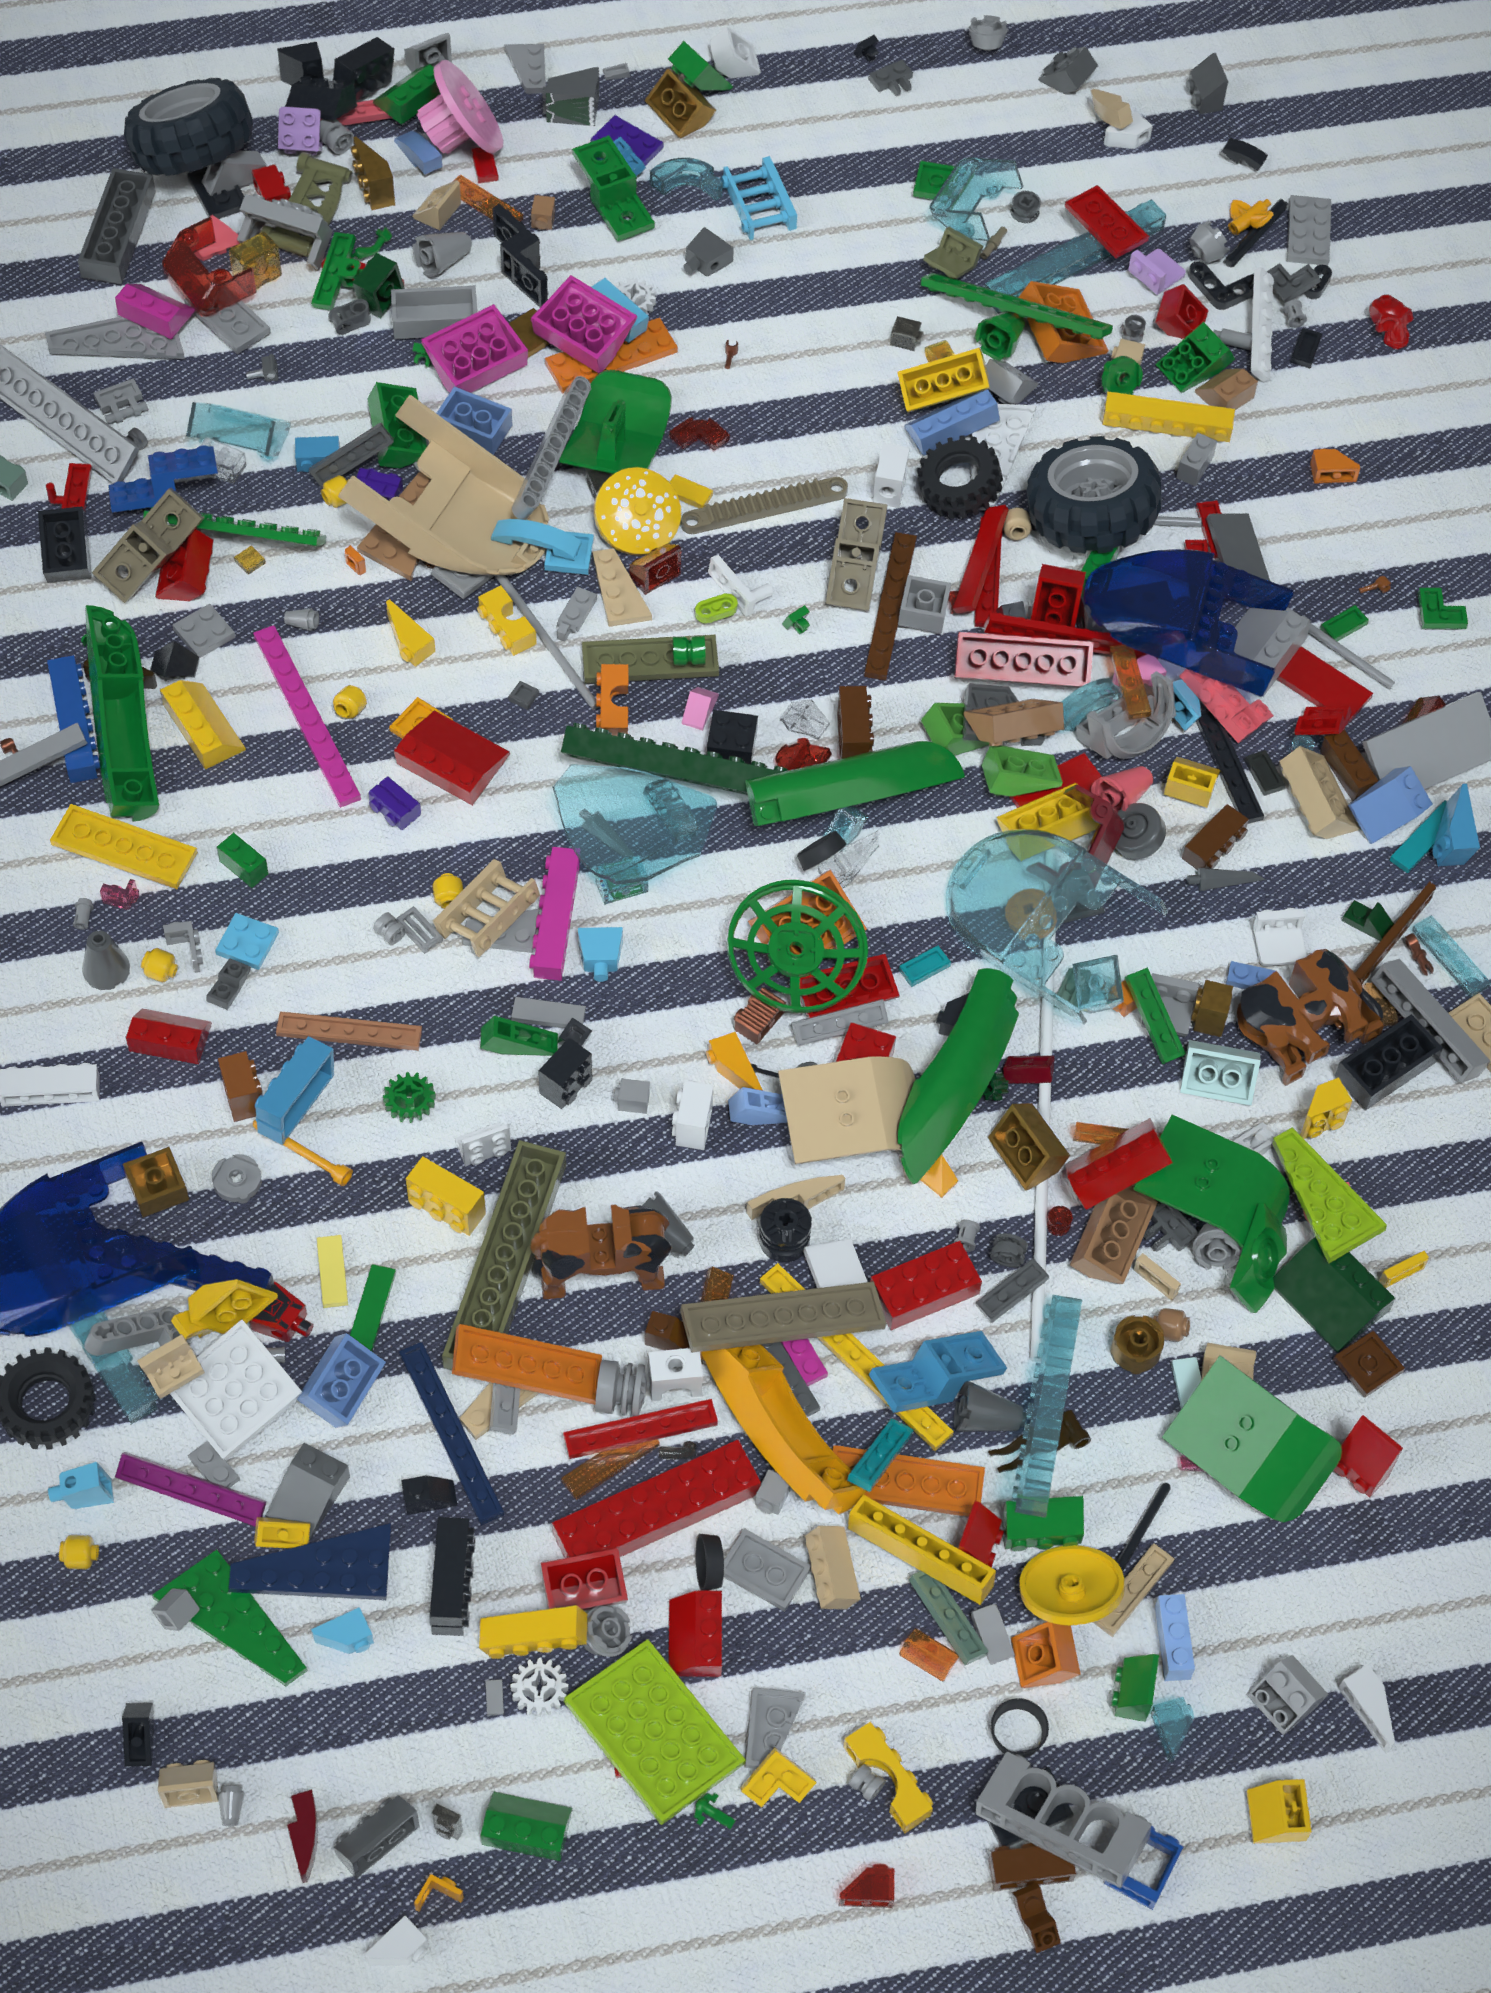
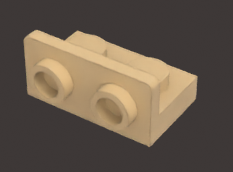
(1241, 1358)

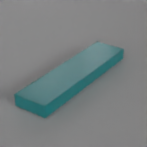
(1419, 843)
(880, 1455)

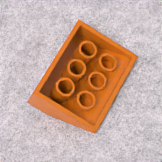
(1057, 343)
(819, 903)

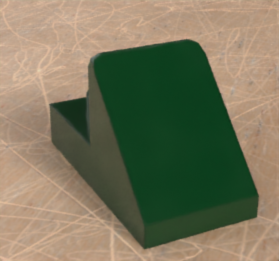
(1370, 921)

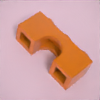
(613, 681)

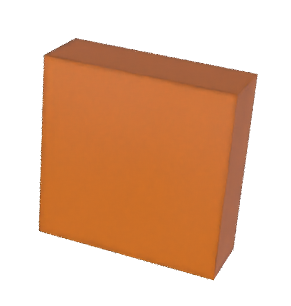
(355, 560)

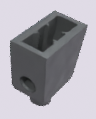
(707, 253)

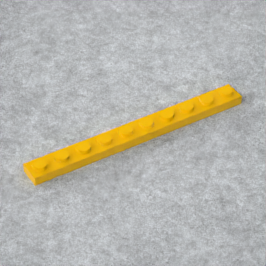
(860, 1362)

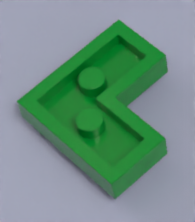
(1436, 615)

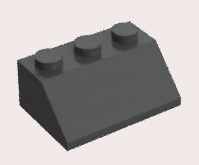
(377, 1835)

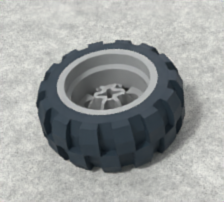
(188, 126)
(1094, 494)

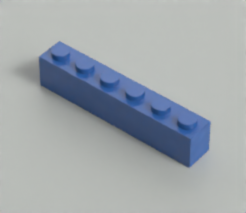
(72, 709)

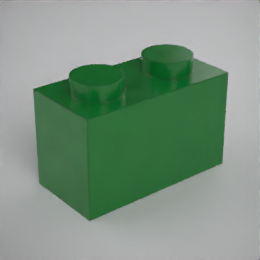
(242, 860)

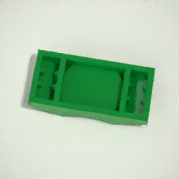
(1259, 1259)

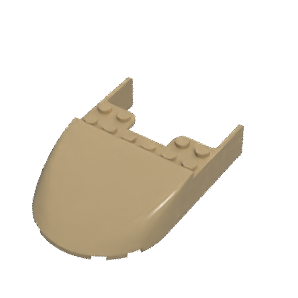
(458, 507)

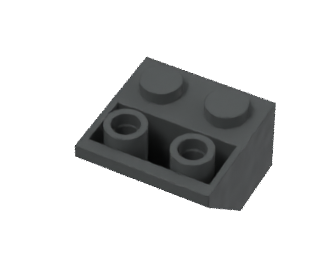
(1069, 70)

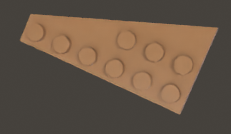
(388, 550)

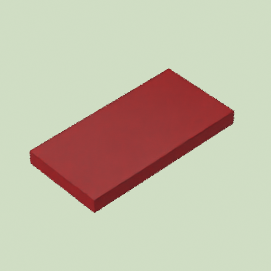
(1106, 221)
(1323, 683)
(1076, 770)

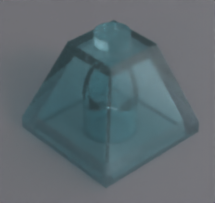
(1098, 984)

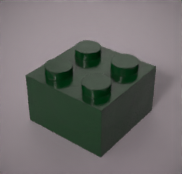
(376, 283)

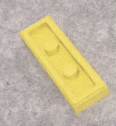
(332, 1271)

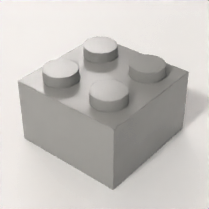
(924, 604)

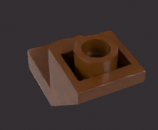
(1035, 1918)

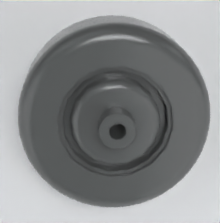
(1142, 831)

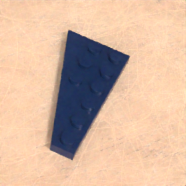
(333, 1568)

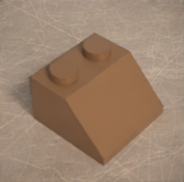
(1229, 389)

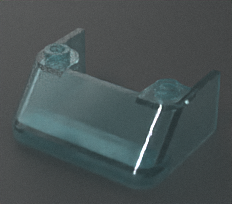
(966, 187)
(238, 428)

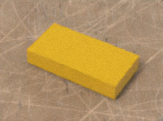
(691, 492)
(1404, 1269)

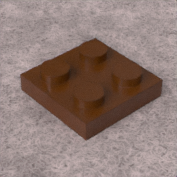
(1369, 1364)

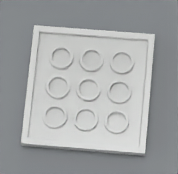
(237, 1392)

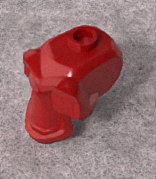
(1392, 317)

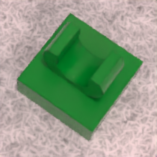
(421, 353)
(797, 620)

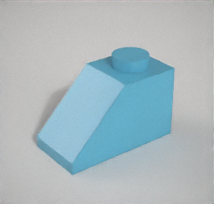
(1186, 705)
(345, 1633)

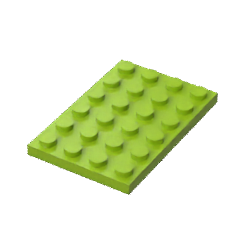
(654, 1731)

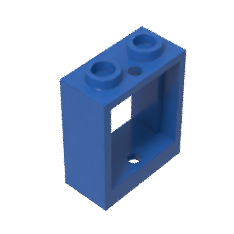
(1141, 1892)

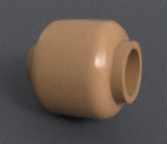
(1174, 1324)

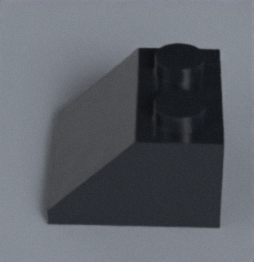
(300, 61)

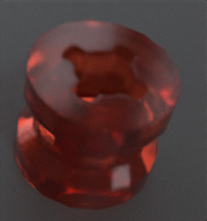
(1062, 1215)

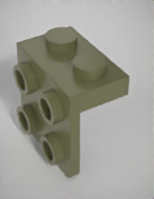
(955, 254)

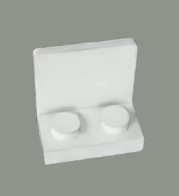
(484, 1143)

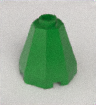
(1000, 335)

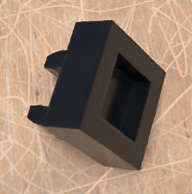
(867, 48)

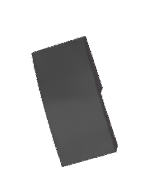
(229, 984)

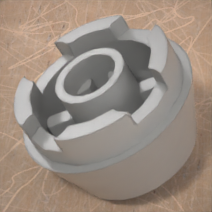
(988, 32)
(1208, 243)
(1216, 1248)
(607, 1631)

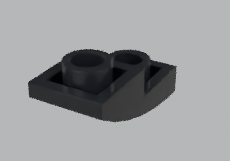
(1238, 150)

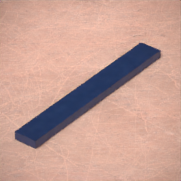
(451, 1433)

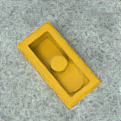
(280, 1533)

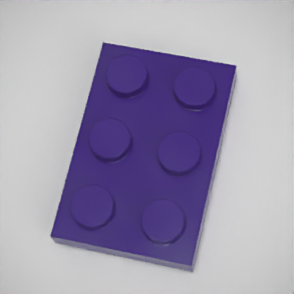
(642, 144)

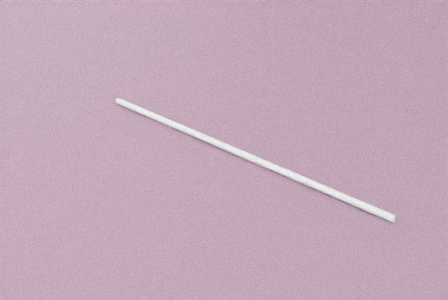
(1041, 1200)

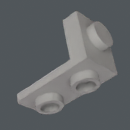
(183, 932)

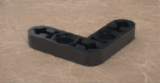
(1220, 291)

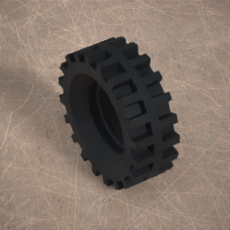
(966, 497)
(41, 1368)

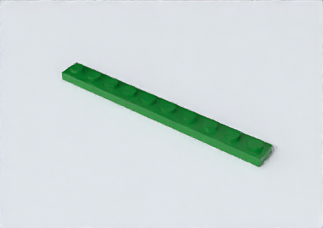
(1022, 307)

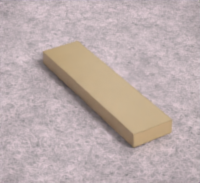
(1137, 1586)

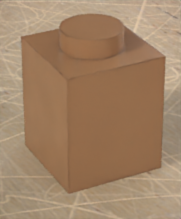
(543, 212)

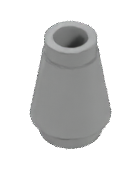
(304, 618)
(230, 1804)

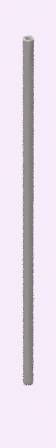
(546, 639)

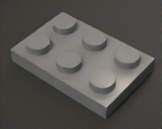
(765, 1569)

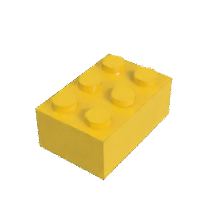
(445, 1196)

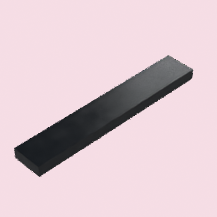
(1230, 767)

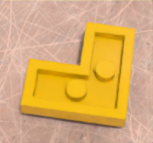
(777, 1772)

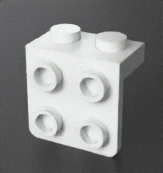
(1279, 936)

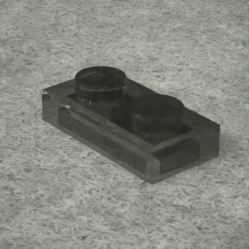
(447, 1822)

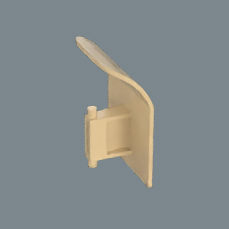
(845, 1106)

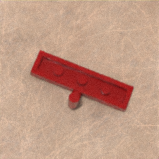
(75, 489)

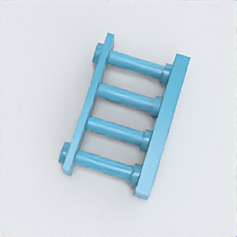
(773, 186)

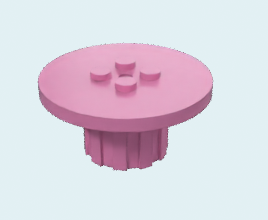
(459, 113)

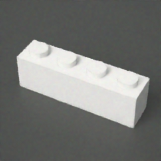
(49, 1085)

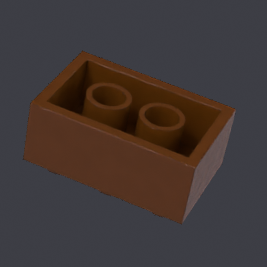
(854, 721)

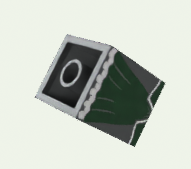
(572, 97)

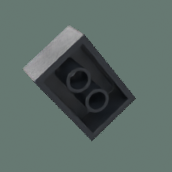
(366, 66)
(64, 544)

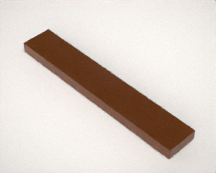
(1395, 932)

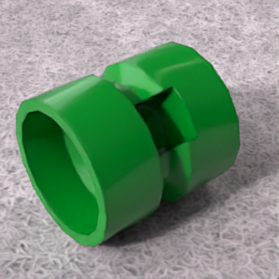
(689, 650)

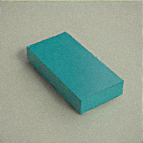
(924, 966)

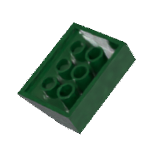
(1334, 1297)

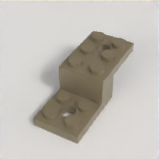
(148, 545)
(856, 554)

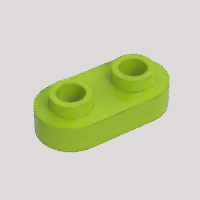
(715, 608)

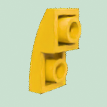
(186, 1328)

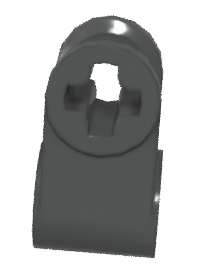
(351, 316)

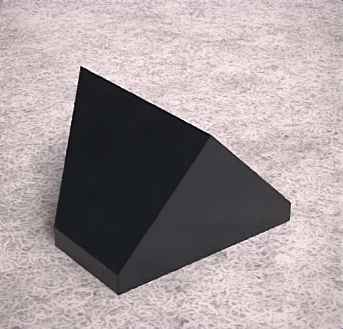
(175, 661)

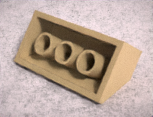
(1318, 794)

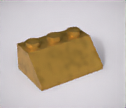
(679, 104)
(1028, 1145)

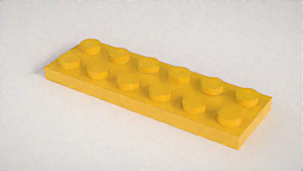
(123, 846)

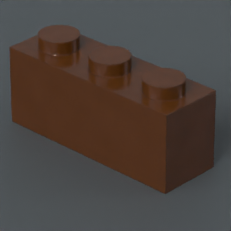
(1347, 764)
(1215, 838)
(1027, 1866)

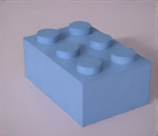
(477, 418)
(341, 1380)

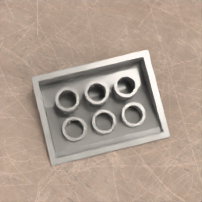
(1271, 637)

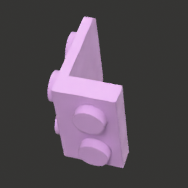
(299, 130)
(1155, 270)

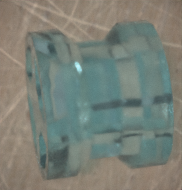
(1302, 740)

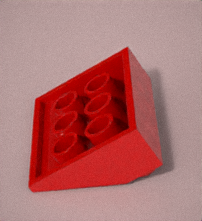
(450, 756)
(1117, 1164)

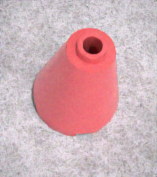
(1123, 787)

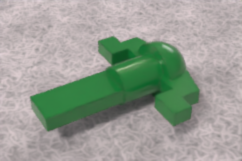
(703, 1806)

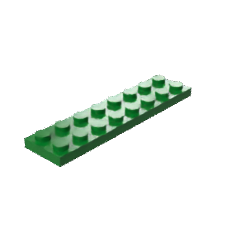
(263, 530)

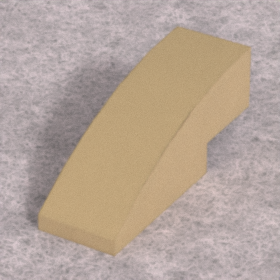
(1111, 108)

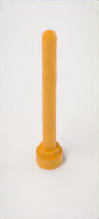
(340, 1173)

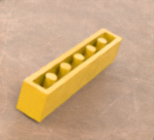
(1168, 416)
(921, 1549)

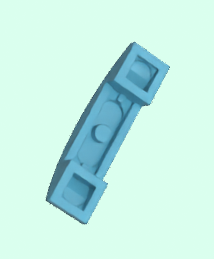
(537, 534)

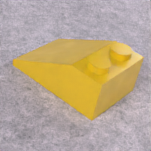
(226, 1303)

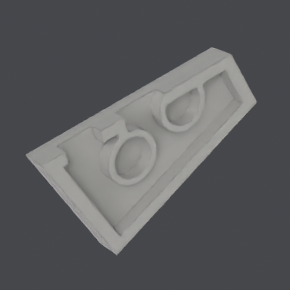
(529, 65)
(516, 938)
(770, 1722)

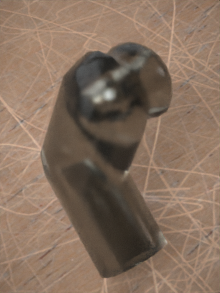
(688, 1451)

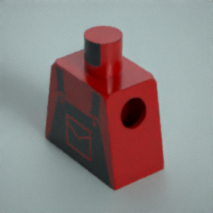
(282, 1317)

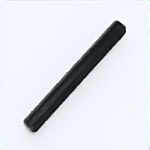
(1254, 235)

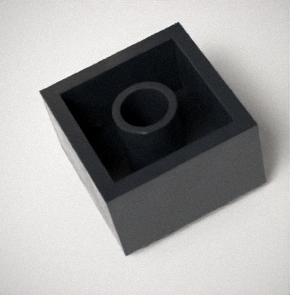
(733, 735)
(565, 1073)

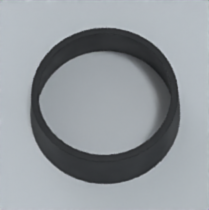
(821, 850)
(709, 1562)
(1026, 1705)

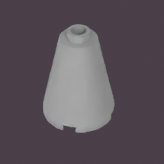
(440, 251)

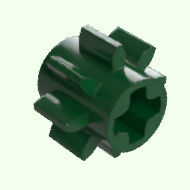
(996, 1087)

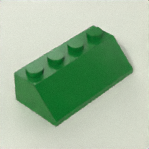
(408, 444)

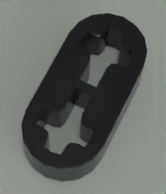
(1321, 286)

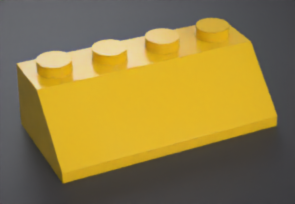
(943, 379)
(201, 722)
(1053, 814)

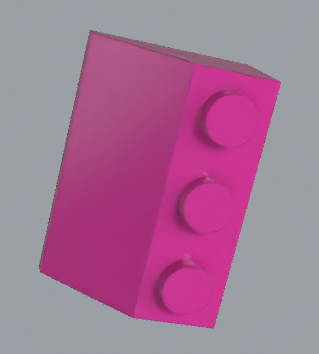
(152, 309)

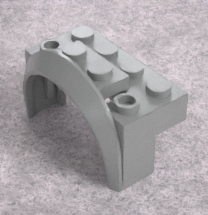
(288, 216)
(1101, 727)

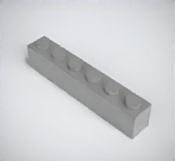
(1411, 997)

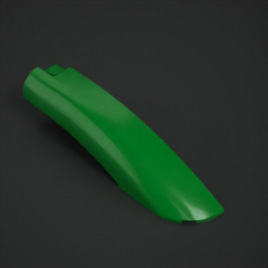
(958, 1074)

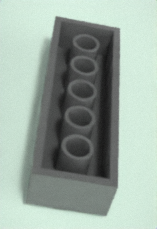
(116, 226)

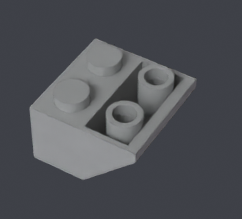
(1287, 1694)

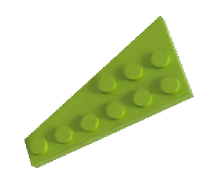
(1331, 1206)

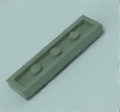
(949, 1617)

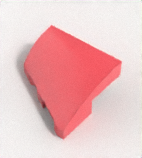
(224, 237)

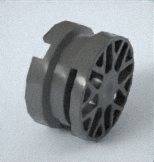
(1025, 206)
(1009, 1251)

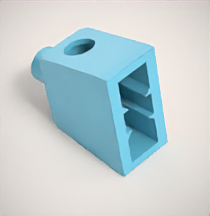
(600, 950)
(83, 1487)

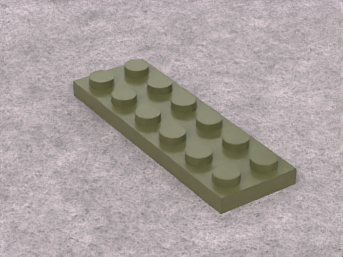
(646, 658)

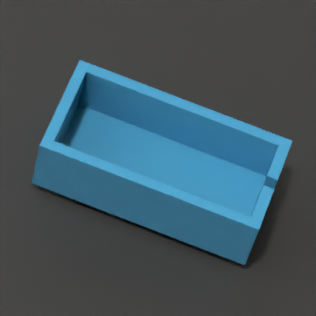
(294, 1090)

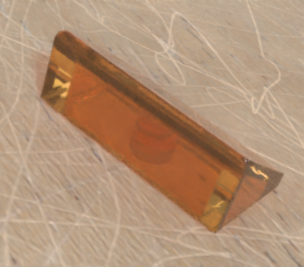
(928, 1654)

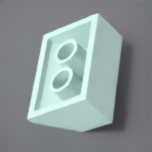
(1220, 1072)

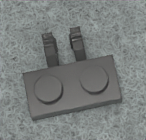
(891, 77)
(1174, 1227)

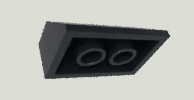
(328, 96)

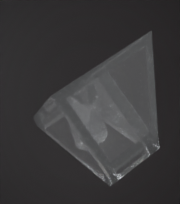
(805, 718)

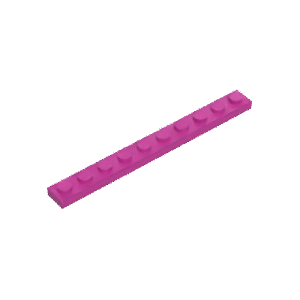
(307, 716)

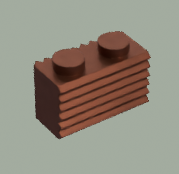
(758, 1017)

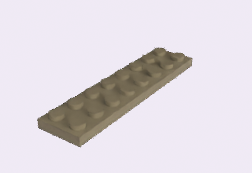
(782, 1317)

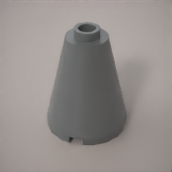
(104, 962)
(676, 1232)
(986, 1411)

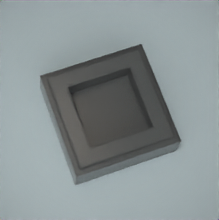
(523, 695)

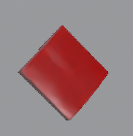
(1323, 720)

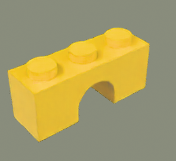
(513, 634)

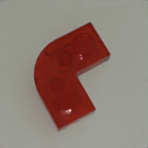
(691, 430)

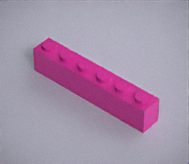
(556, 914)

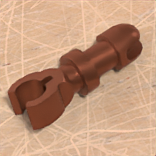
(1418, 953)

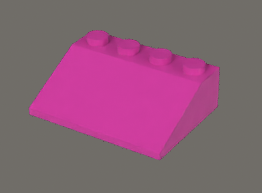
(583, 323)
(475, 350)

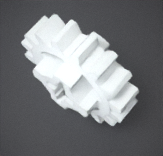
(639, 293)
(529, 1687)

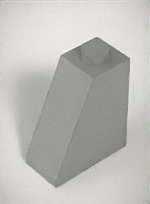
(232, 171)

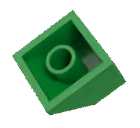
(1135, 1687)

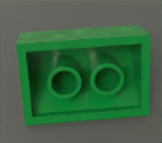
(409, 94)
(1061, 1526)
(526, 1826)

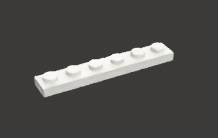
(1262, 324)

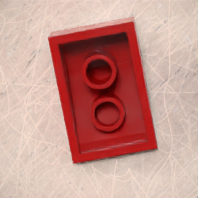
(1367, 1457)

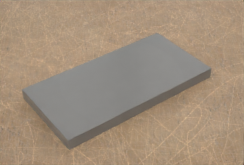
(1435, 743)

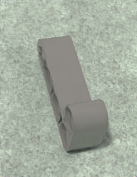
(132, 1331)

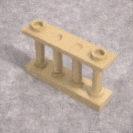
(473, 895)

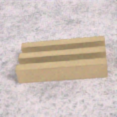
(1157, 1276)

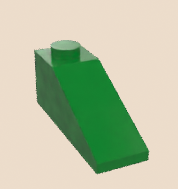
(516, 1038)

